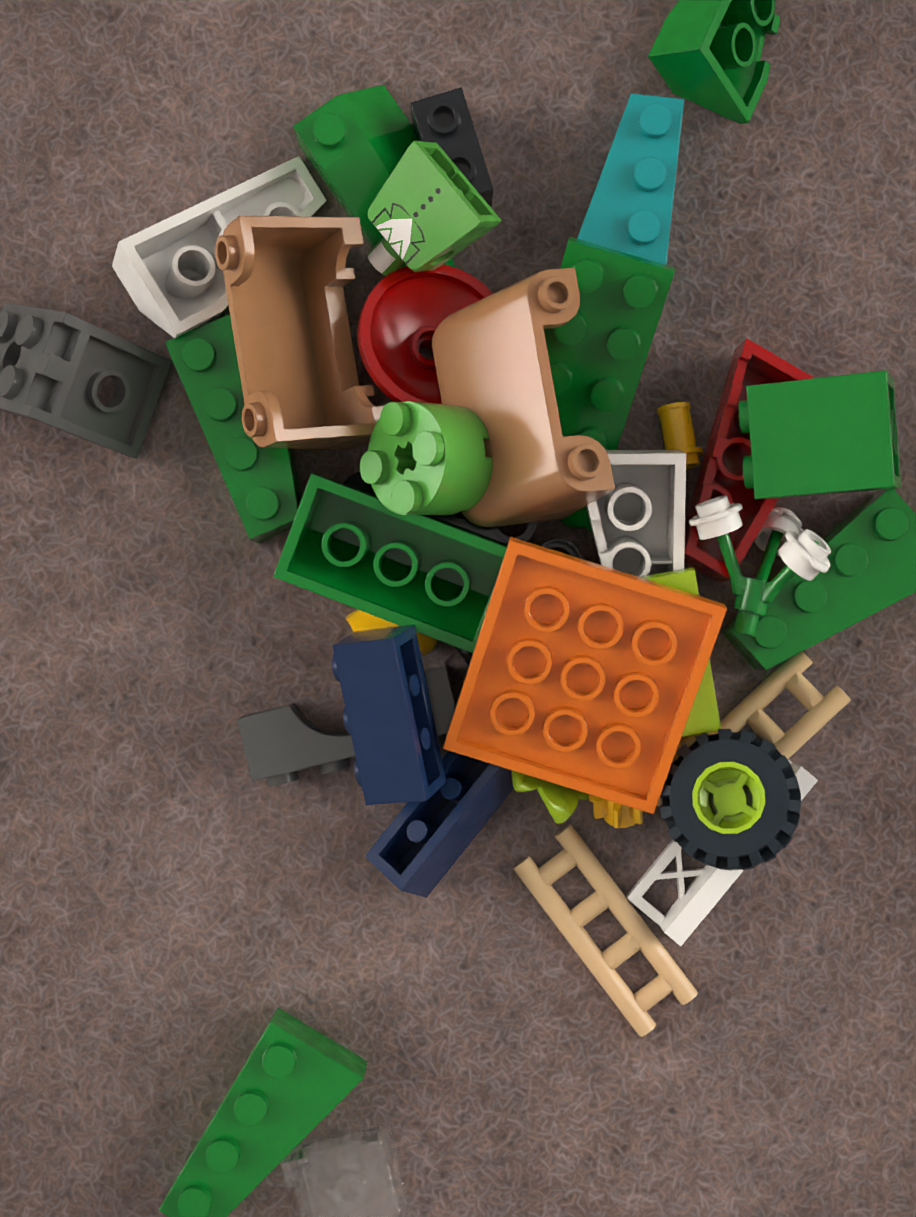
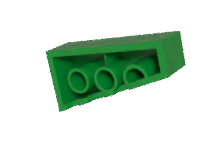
(258, 478)
(867, 572)
(269, 1109)

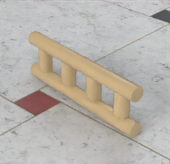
(785, 676)
(637, 938)

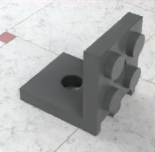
(54, 371)

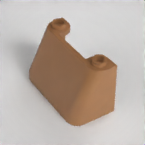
(295, 331)
(499, 368)

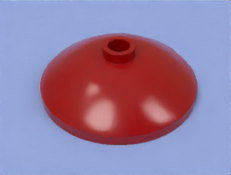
(403, 318)

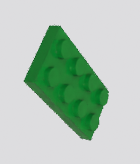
(606, 344)

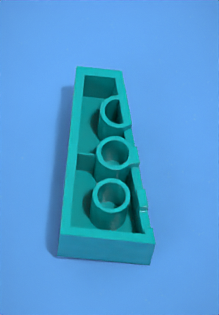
(638, 181)

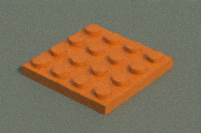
(583, 675)

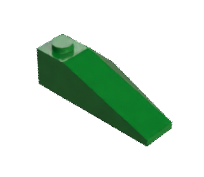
(714, 52)
(355, 149)

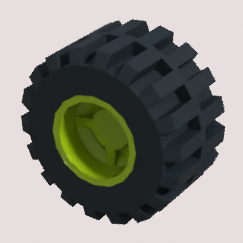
(731, 800)

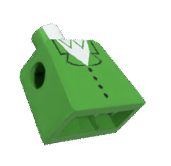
(426, 212)

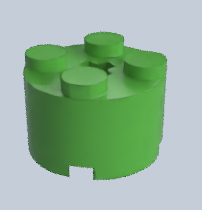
(427, 458)

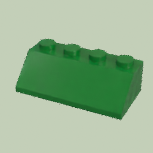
(390, 562)

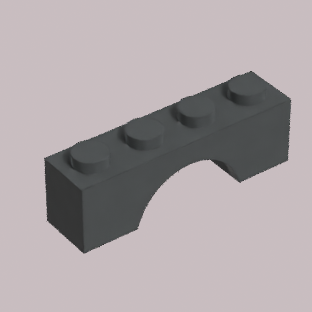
(285, 741)

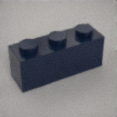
(389, 715)
(435, 832)

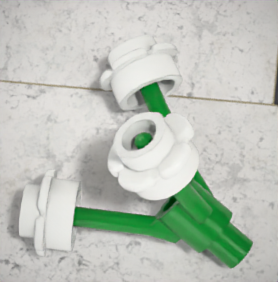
(780, 535)

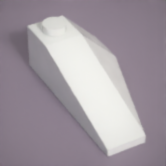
(173, 263)

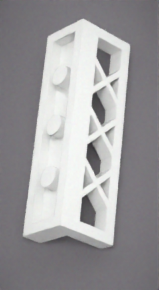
(702, 892)

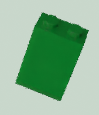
(821, 436)

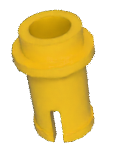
(679, 431)

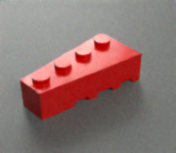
(723, 460)

